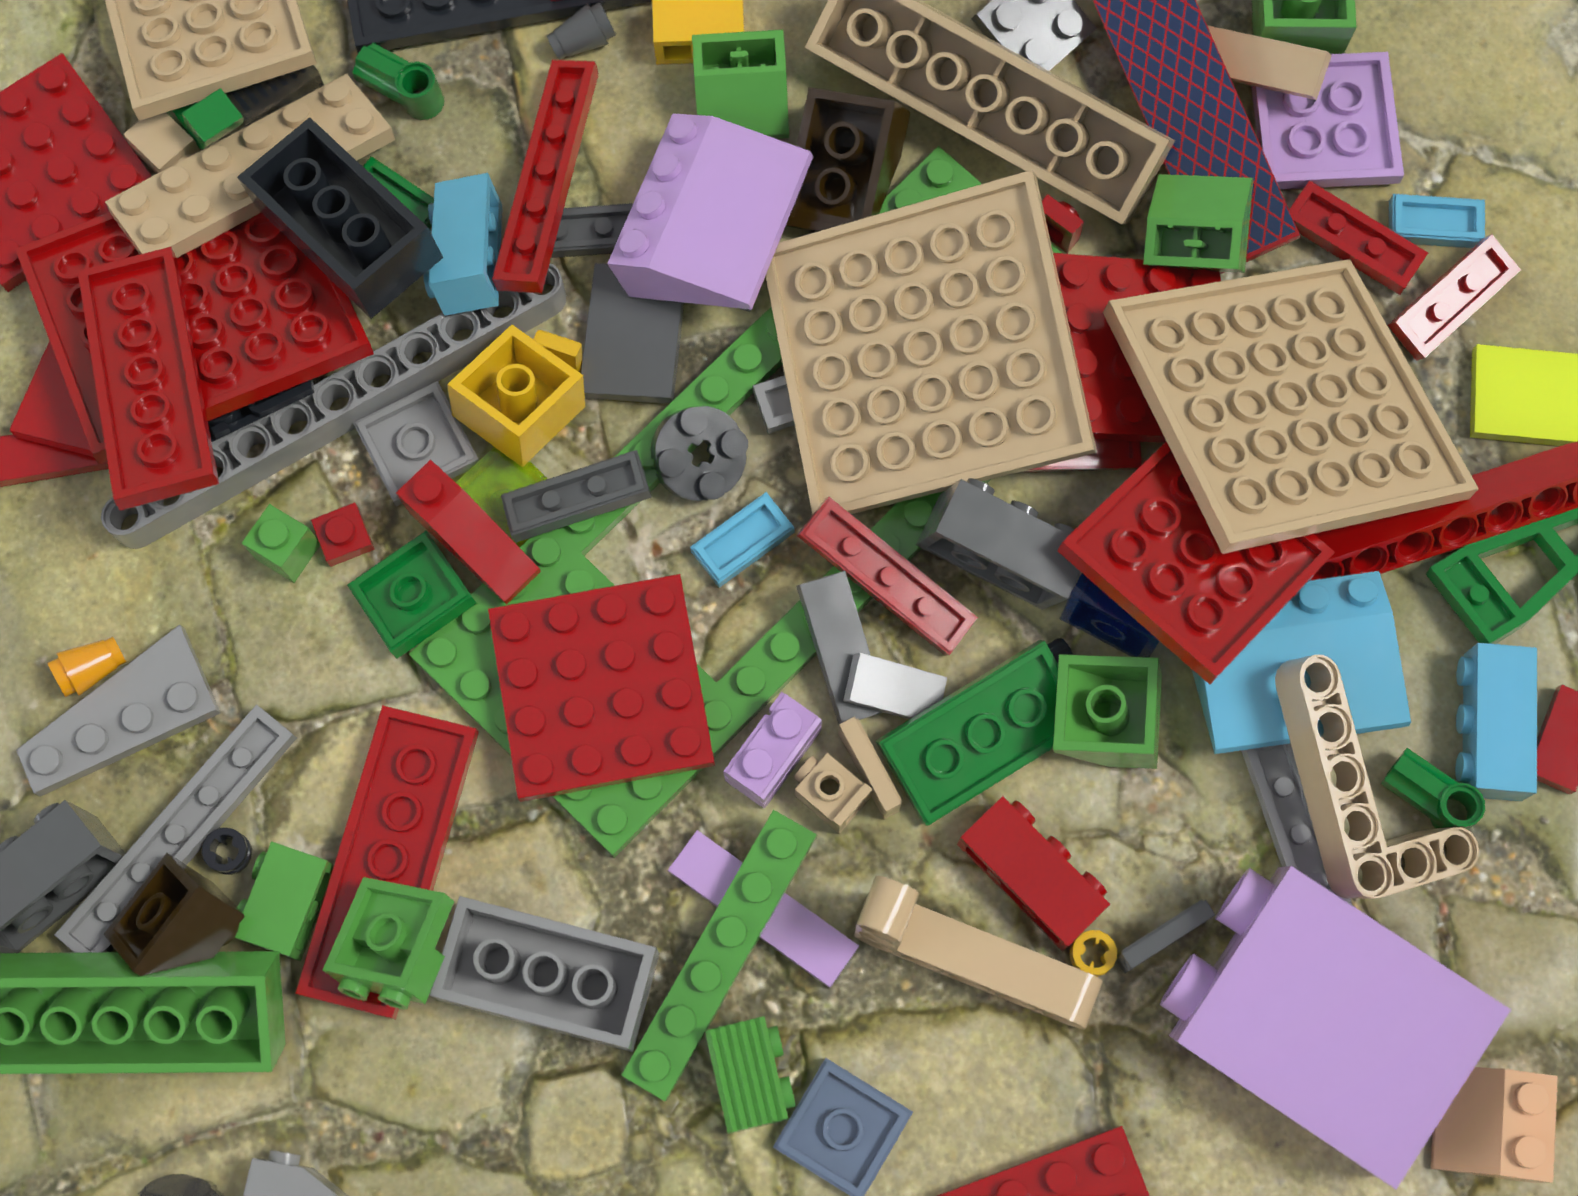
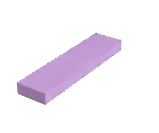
(792, 928)

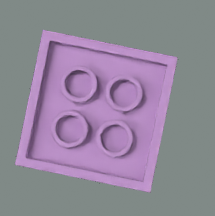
(1341, 136)

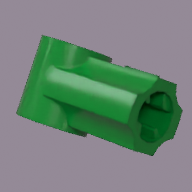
(399, 80)
(1429, 790)

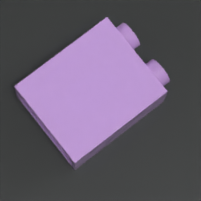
(1333, 1020)

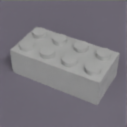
(546, 973)

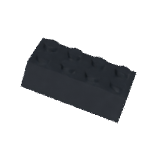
(341, 217)

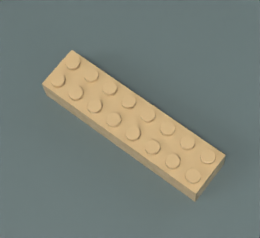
(995, 99)

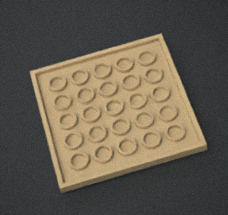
(928, 347)
(1287, 404)

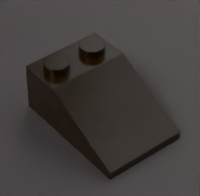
(854, 154)

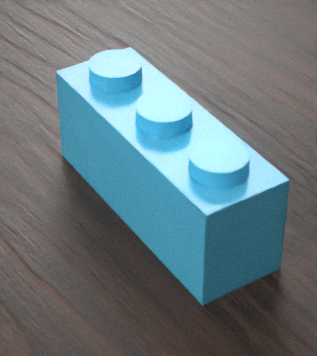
(468, 234)
(1498, 721)

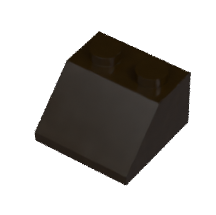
(173, 920)

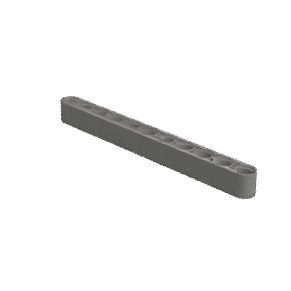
(327, 425)

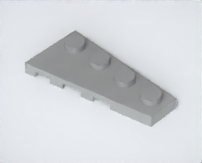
(130, 711)

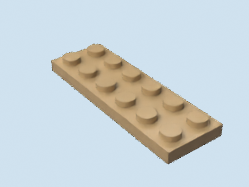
(202, 193)

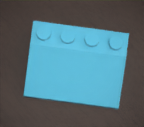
(1328, 617)

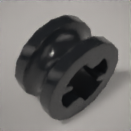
(215, 861)

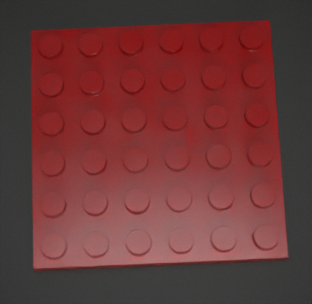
(252, 305)

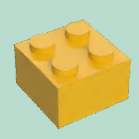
(517, 395)

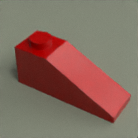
(467, 531)

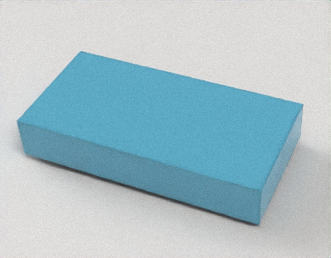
(1437, 220)
(742, 539)

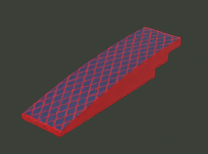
(1193, 100)

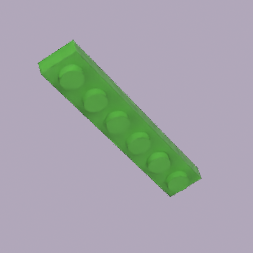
(719, 955)

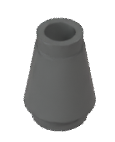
(582, 32)

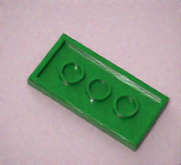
(976, 734)

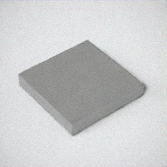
(412, 433)

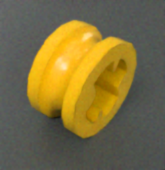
(1108, 958)

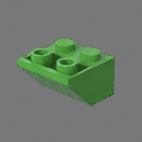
(743, 79)
(1199, 223)

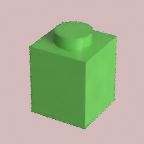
(281, 543)

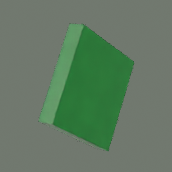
(411, 594)

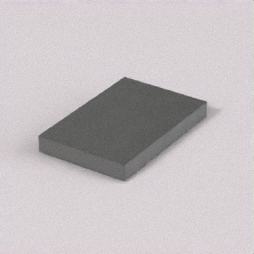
(630, 343)

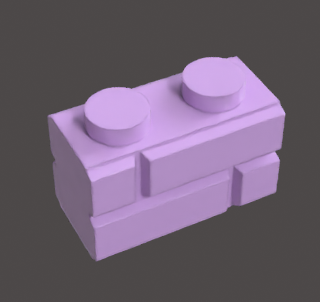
(773, 750)

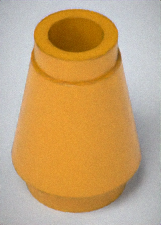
(85, 665)

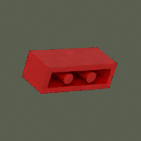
(1034, 872)

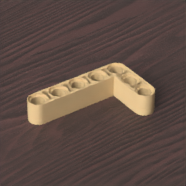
(1353, 795)
(973, 956)

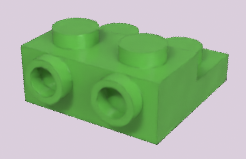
(390, 943)

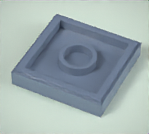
(843, 1129)

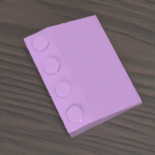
(708, 214)

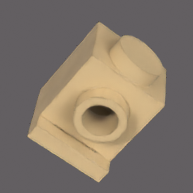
(833, 809)

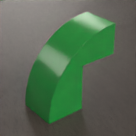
(208, 118)

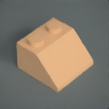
(1499, 1127)

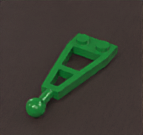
(1478, 594)

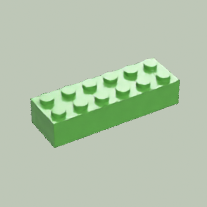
(104, 1018)

